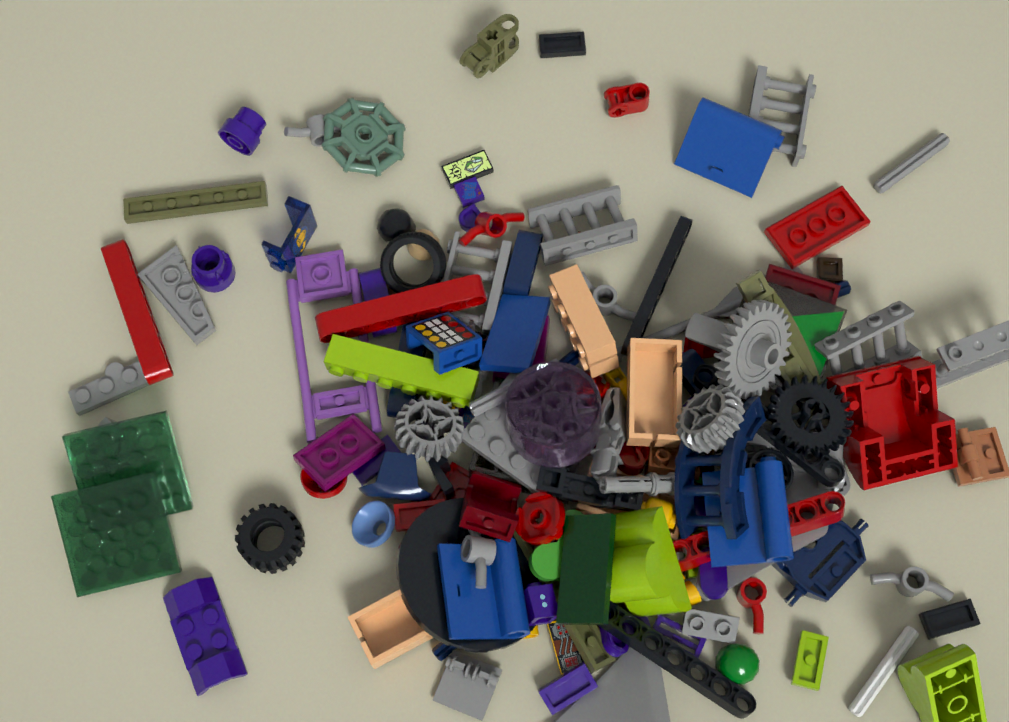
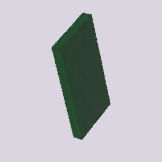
(586, 569)

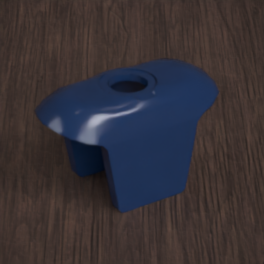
(397, 479)

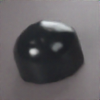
(394, 223)

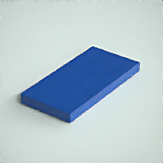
(515, 333)

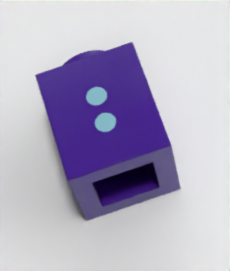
(540, 603)

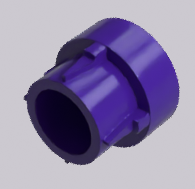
(243, 131)
(217, 278)

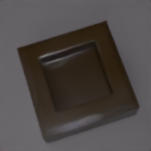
(830, 269)

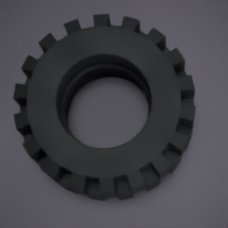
(255, 524)

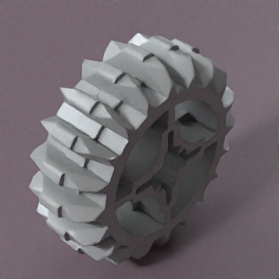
(710, 418)
(423, 435)

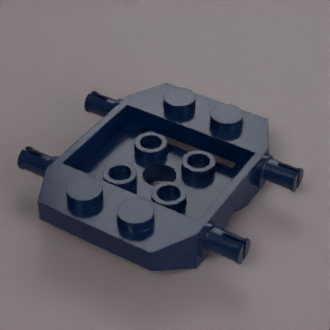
(834, 571)

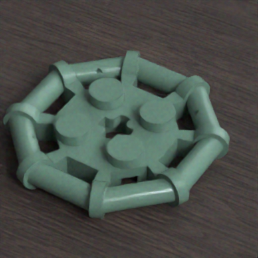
(360, 148)

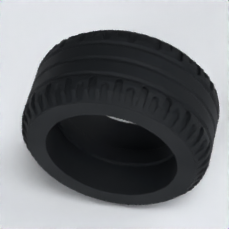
(429, 243)

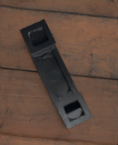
(584, 490)

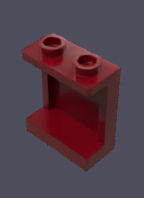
(490, 506)

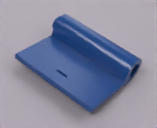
(729, 142)
(767, 514)
(488, 612)

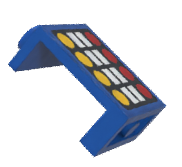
(448, 339)

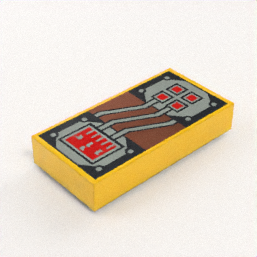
(564, 648)

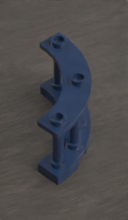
(733, 466)

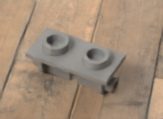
(710, 625)

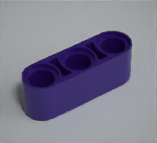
(373, 288)

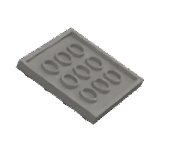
(490, 438)

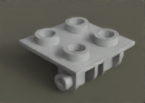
(467, 685)

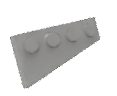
(175, 289)

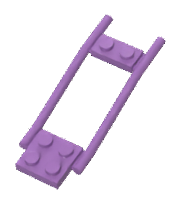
(322, 278)

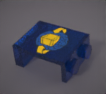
(297, 239)

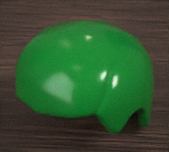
(737, 663)

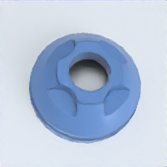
(367, 521)

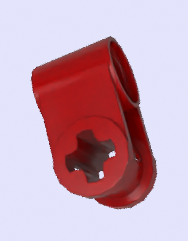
(625, 99)

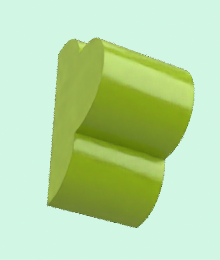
(646, 565)
(944, 685)

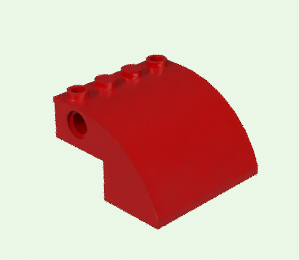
(895, 423)

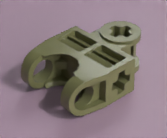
(491, 47)

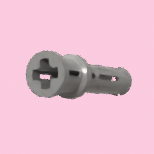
(650, 484)

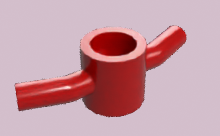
(498, 228)
(754, 605)

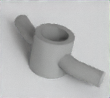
(314, 130)
(607, 309)
(480, 552)
(907, 591)

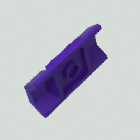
(204, 634)

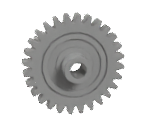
(747, 349)

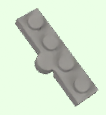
(114, 385)

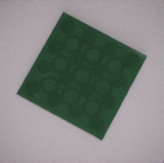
(130, 450)
(116, 533)

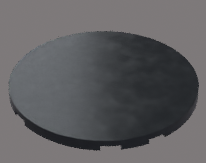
(421, 577)

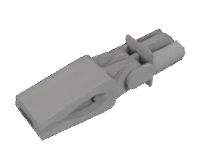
(611, 436)

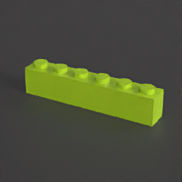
(399, 370)

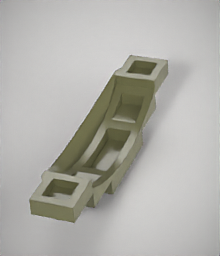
(799, 359)

